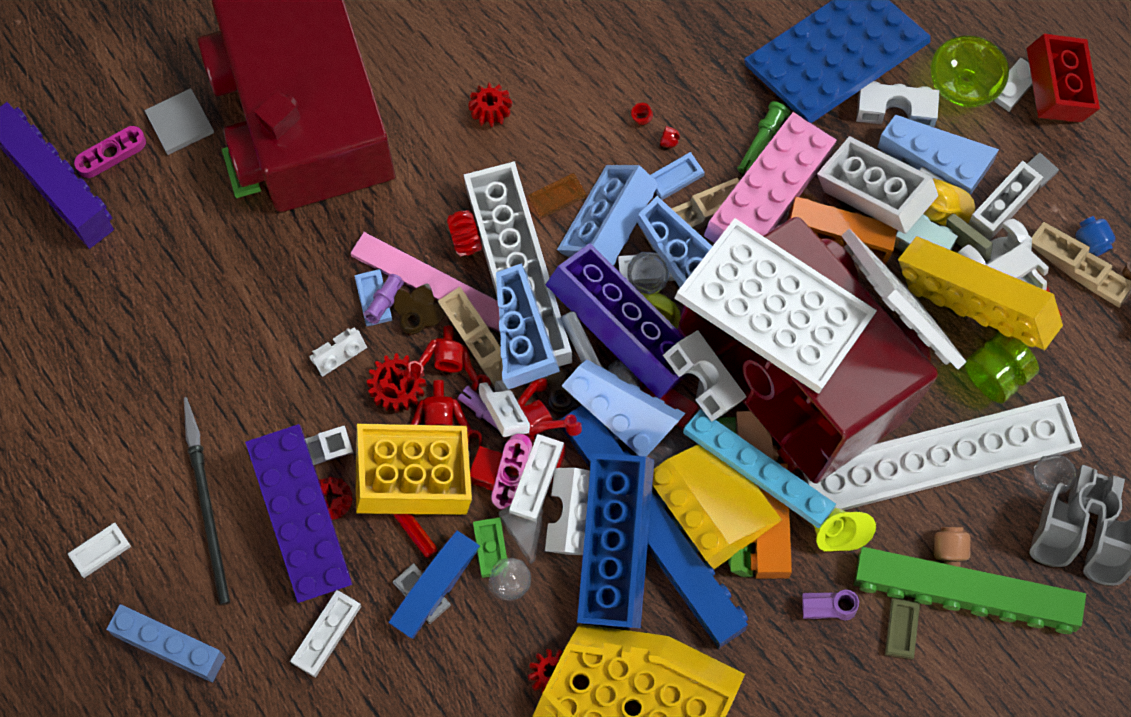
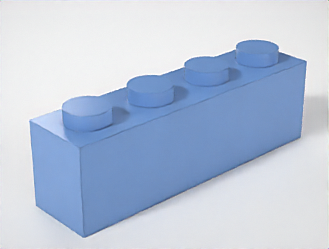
(166, 643)

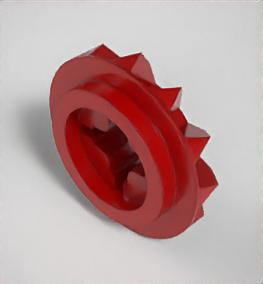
(339, 488)

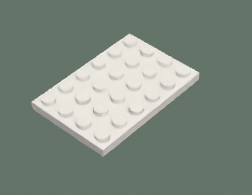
(901, 300)
(775, 305)

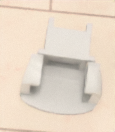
(1013, 255)

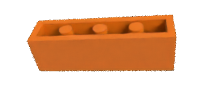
(832, 223)
(773, 547)

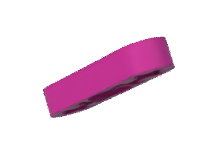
(107, 162)
(507, 460)

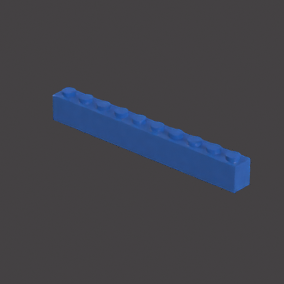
(669, 547)

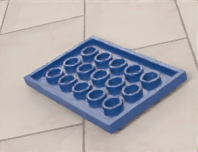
(836, 53)

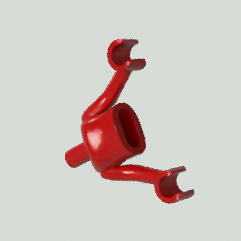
(449, 357)
(439, 411)
(539, 416)

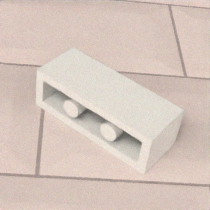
(1005, 200)

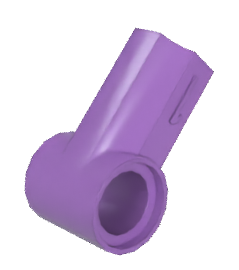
(826, 605)

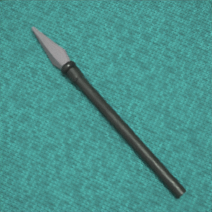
(197, 461)

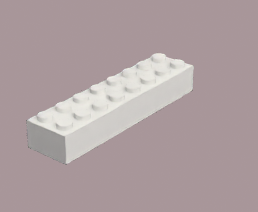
(511, 239)

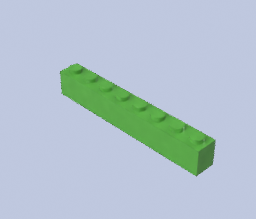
(970, 590)

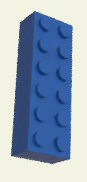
(616, 540)

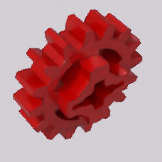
(387, 387)

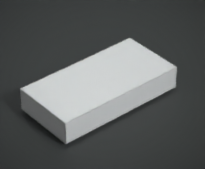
(99, 550)

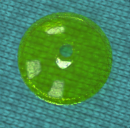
(973, 59)

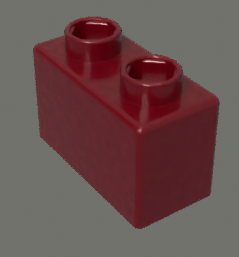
(315, 59)
(864, 397)

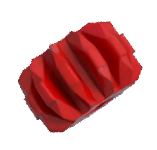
(489, 95)
(464, 233)
(541, 669)

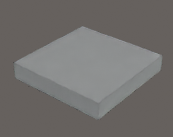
(179, 121)

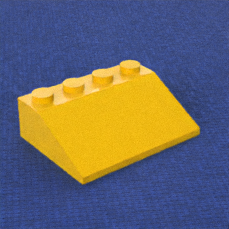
(412, 469)
(713, 503)

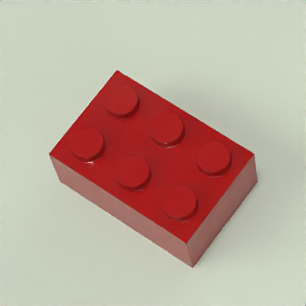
(1062, 78)

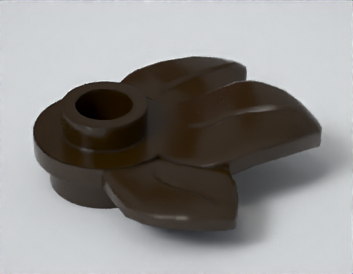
(419, 305)
(555, 384)

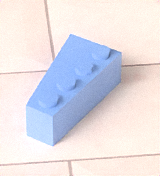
(943, 153)
(673, 239)
(524, 339)
(622, 407)

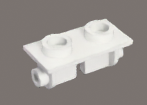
(345, 347)

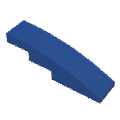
(434, 584)

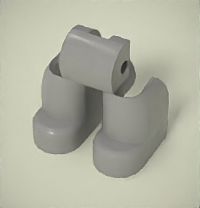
(1065, 527)

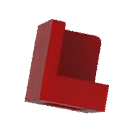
(485, 468)

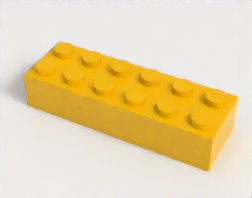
(981, 293)

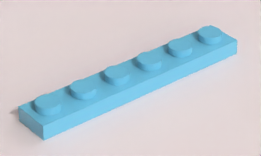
(759, 469)

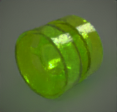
(1001, 367)

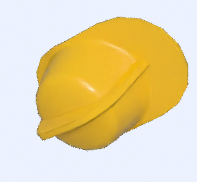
(950, 201)

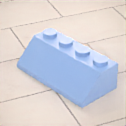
(610, 211)

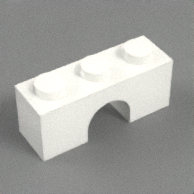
(918, 103)
(696, 357)
(329, 445)
(568, 532)

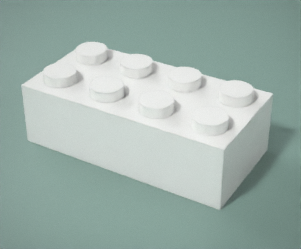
(877, 184)

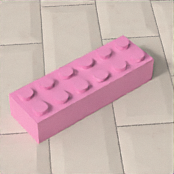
(774, 178)

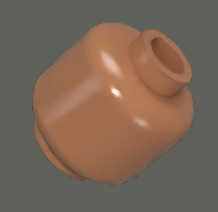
(952, 545)

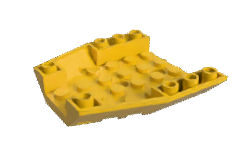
(637, 667)

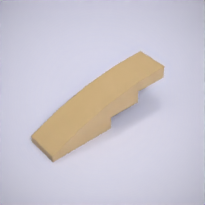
(704, 205)
(1081, 265)
(474, 333)

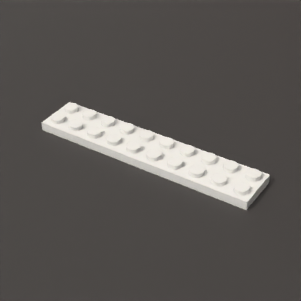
(952, 454)

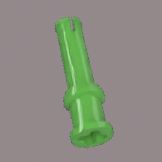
(767, 130)

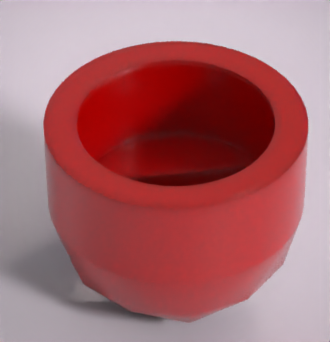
(642, 109)
(669, 137)

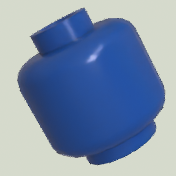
(1096, 235)

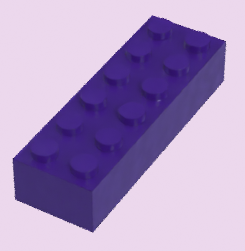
(53, 177)
(618, 316)
(299, 513)

